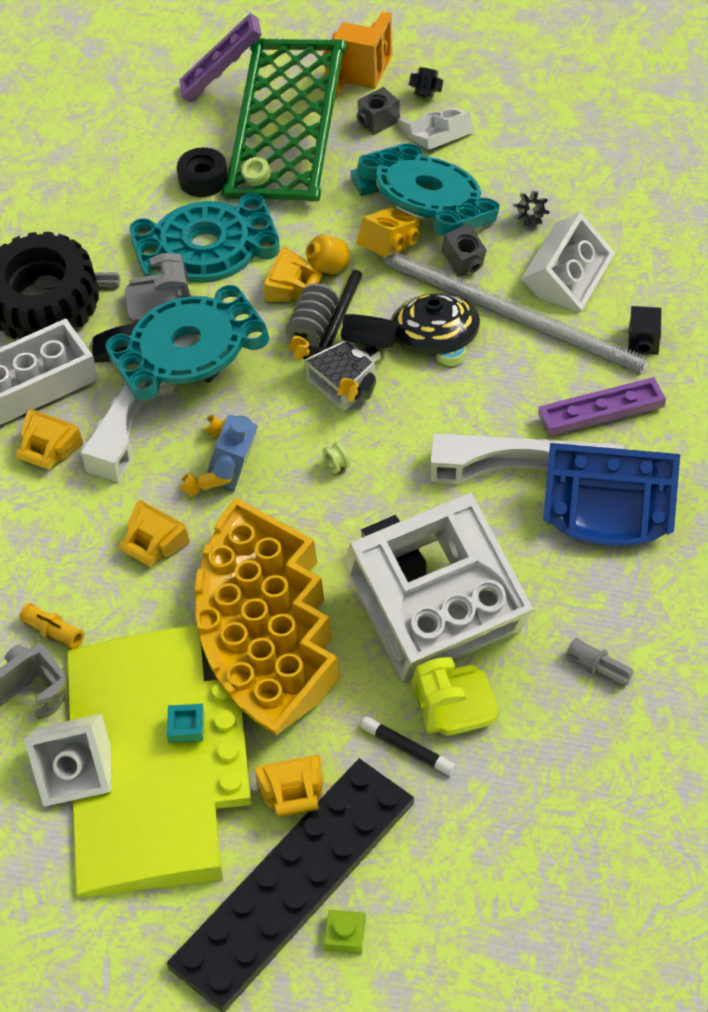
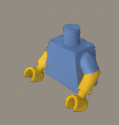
(229, 456)

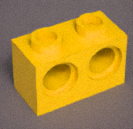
(388, 231)

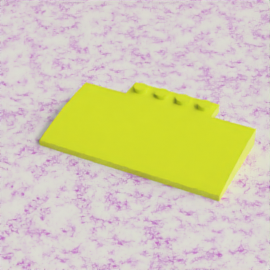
(164, 796)

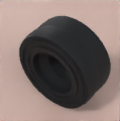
(202, 183)
(368, 330)

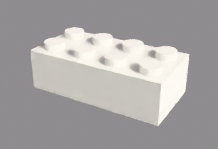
(43, 369)

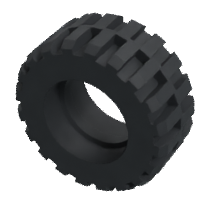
(37, 256)

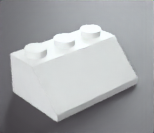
(569, 264)

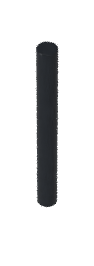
(341, 309)

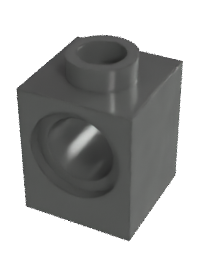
(378, 110)
(460, 241)

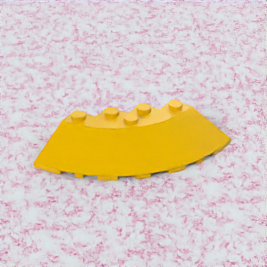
(262, 617)

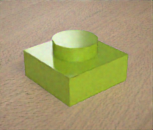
(345, 931)

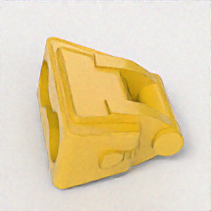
(289, 277)
(49, 436)
(154, 530)
(291, 785)

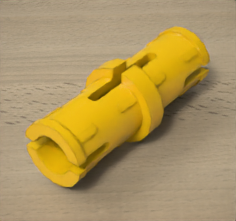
(51, 626)

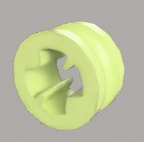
(336, 457)

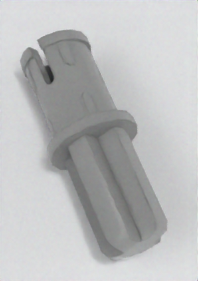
(599, 662)

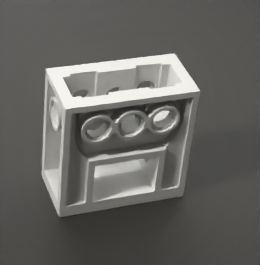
(448, 609)

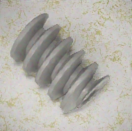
(312, 313)

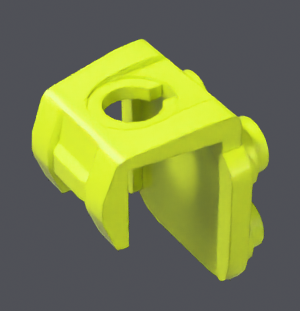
(453, 697)

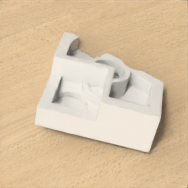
(438, 127)

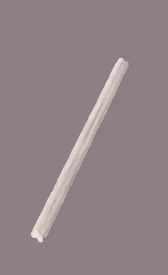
(517, 313)

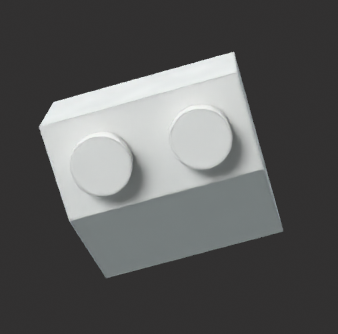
(70, 759)

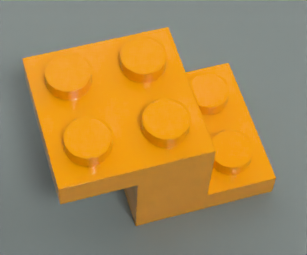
(366, 52)

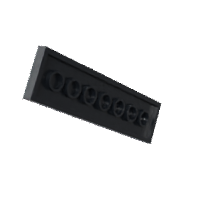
(289, 885)

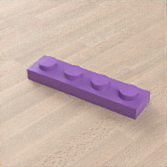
(220, 57)
(601, 406)

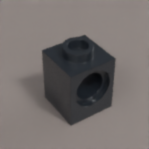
(644, 330)

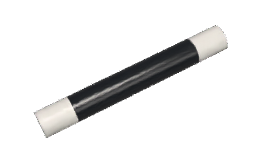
(408, 746)

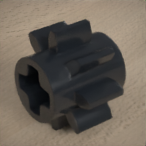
(425, 82)
(523, 207)

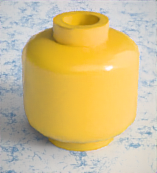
(328, 254)

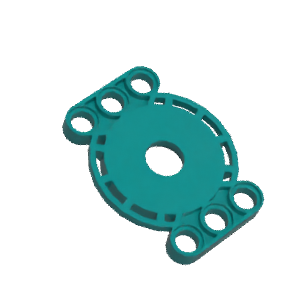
(452, 204)
(225, 221)
(200, 315)

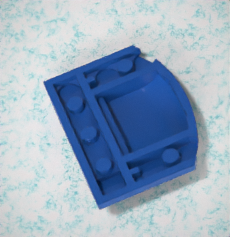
(611, 494)

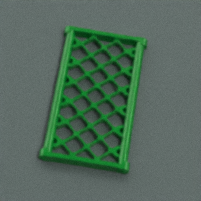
(282, 46)

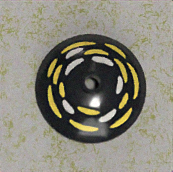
(435, 323)

